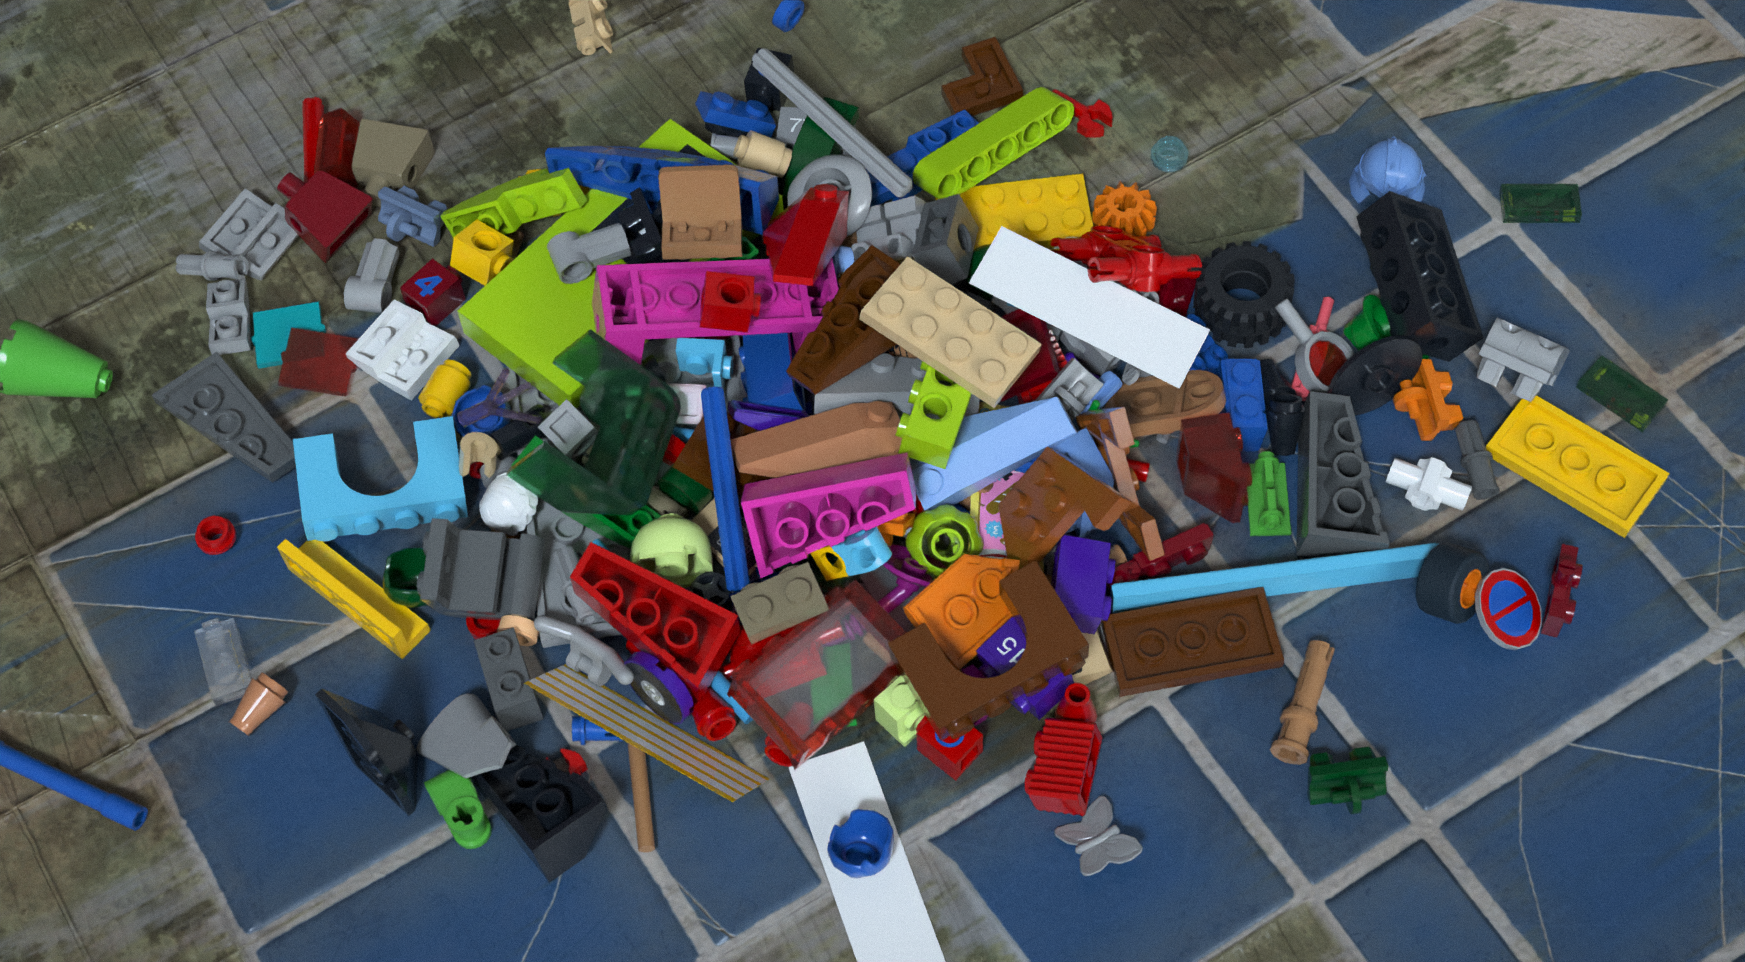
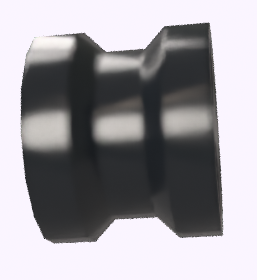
(712, 586)

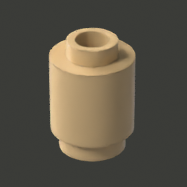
(762, 153)

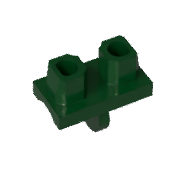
(1347, 781)

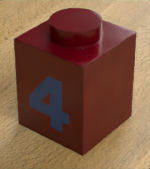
(434, 291)

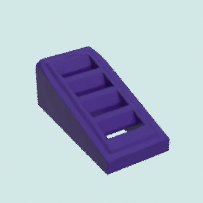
(763, 416)

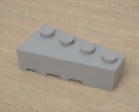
(884, 380)

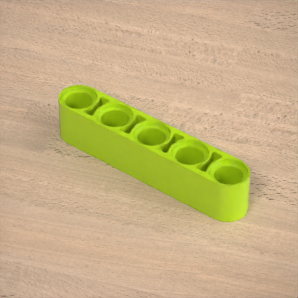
(993, 143)

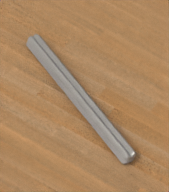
(832, 123)

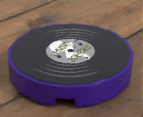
(660, 689)

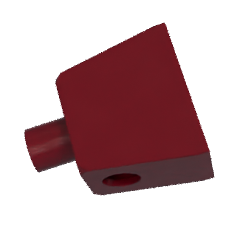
(324, 211)

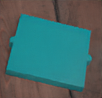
(274, 327)

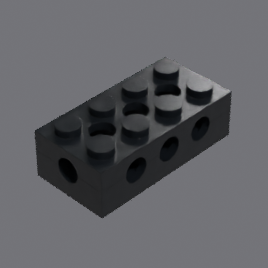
(1419, 275)

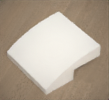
(402, 349)

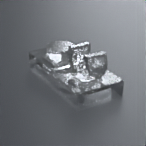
(223, 659)

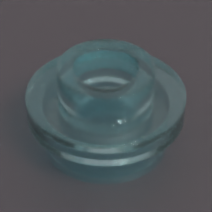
(1169, 147)

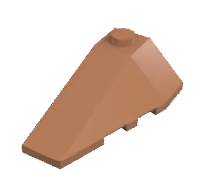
(820, 441)

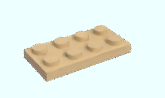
(950, 331)

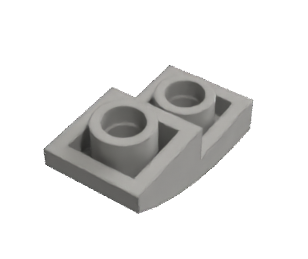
(229, 316)

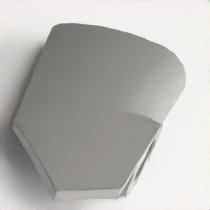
(466, 738)

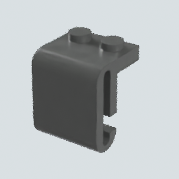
(480, 572)

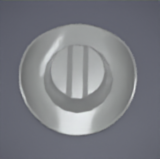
(846, 175)

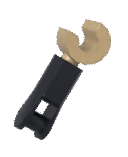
(499, 444)

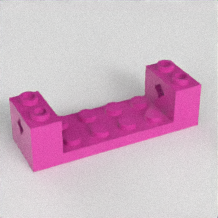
(665, 302)

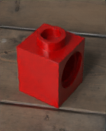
(716, 295)

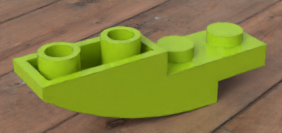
(518, 202)

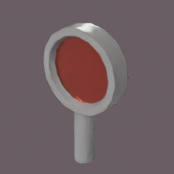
(1318, 354)

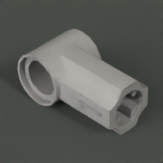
(577, 255)
(372, 284)

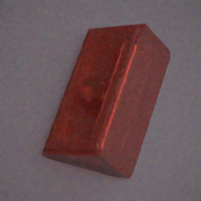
(337, 145)

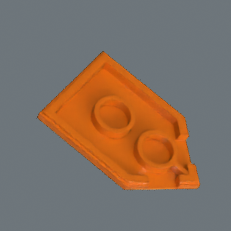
(963, 605)

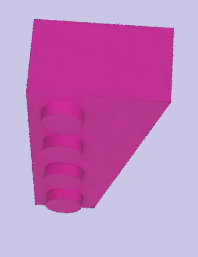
(823, 507)

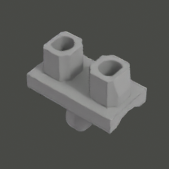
(1073, 387)

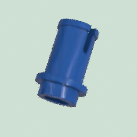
(585, 730)

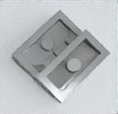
(251, 230)

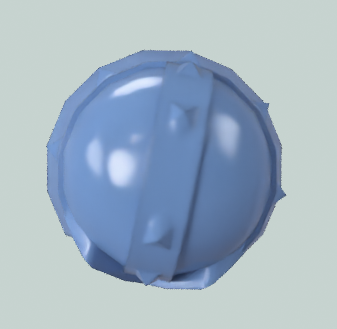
(1386, 168)

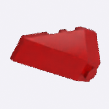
(807, 235)

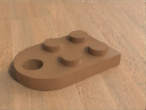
(1159, 406)

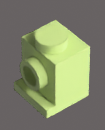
(898, 711)

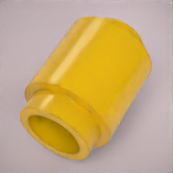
(444, 388)

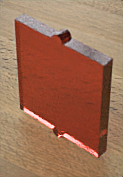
(317, 362)

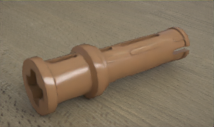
(1300, 718)

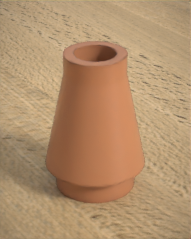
(258, 703)

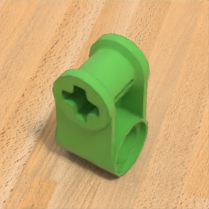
(458, 804)

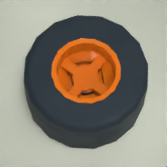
(1450, 581)

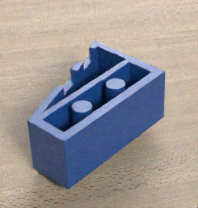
(765, 374)

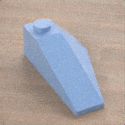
(990, 448)

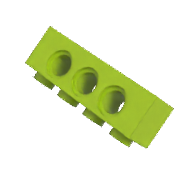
(930, 438)

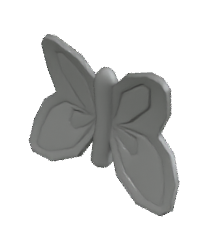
(1098, 842)

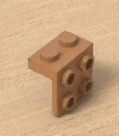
(700, 212)

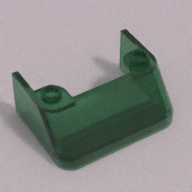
(635, 428)

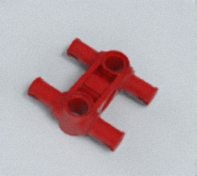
(1127, 258)

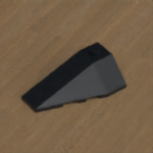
(376, 747)
(544, 809)

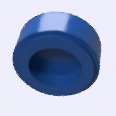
(788, 14)

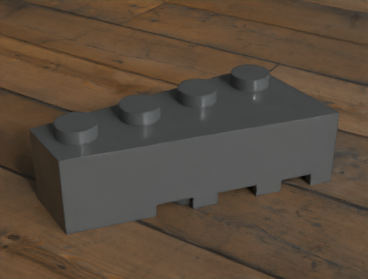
(1333, 483)

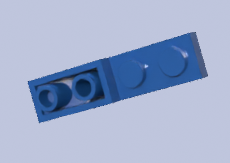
(918, 147)

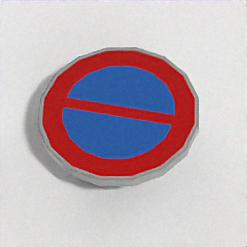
(1508, 609)

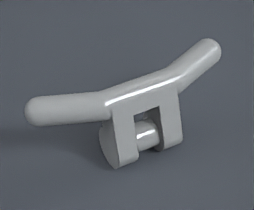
(587, 652)

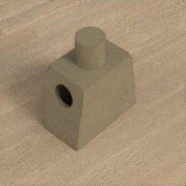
(390, 156)

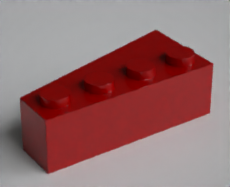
(658, 616)

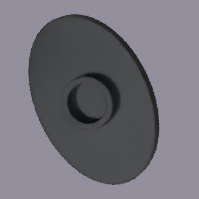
(1376, 372)

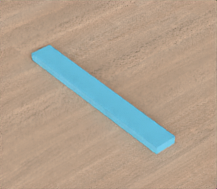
(1275, 577)

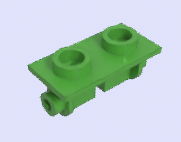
(1268, 497)

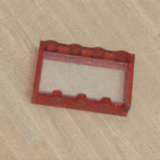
(819, 673)

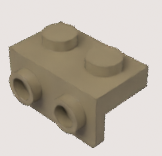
(779, 602)

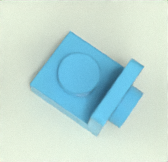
(704, 357)

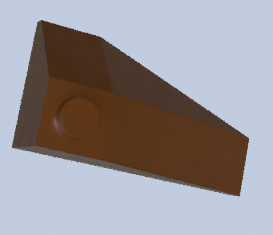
(841, 339)

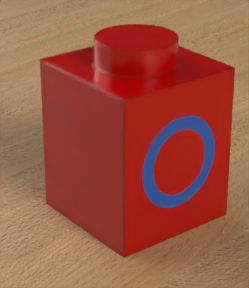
(950, 754)

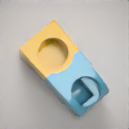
(856, 555)

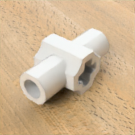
(1428, 484)

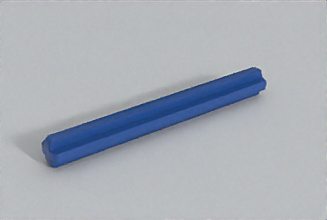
(725, 488)

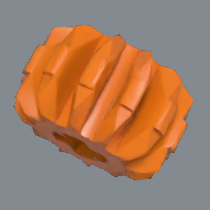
(1125, 209)

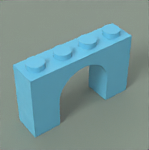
(336, 510)

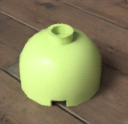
(673, 549)

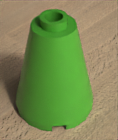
(49, 365)

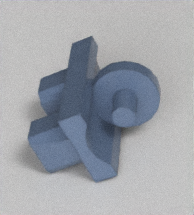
(409, 217)

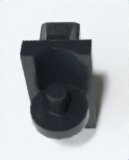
(644, 215)

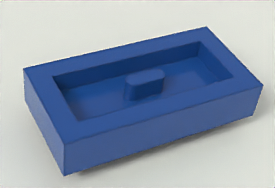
(735, 114)

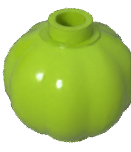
(946, 520)

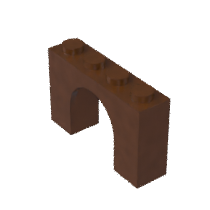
(958, 700)

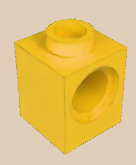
(481, 252)

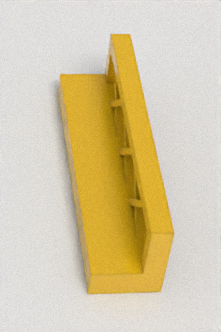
(355, 595)

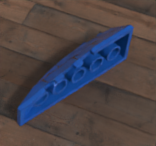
(626, 168)

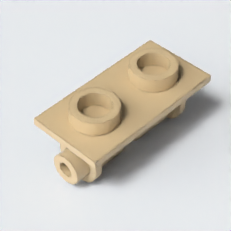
(595, 30)

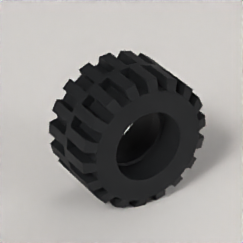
(1243, 269)

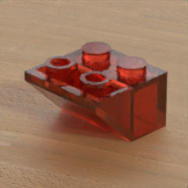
(1213, 466)

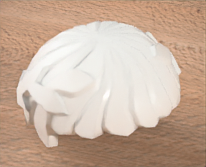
(507, 505)

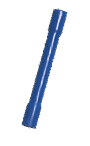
(108, 804)

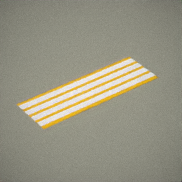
(648, 732)

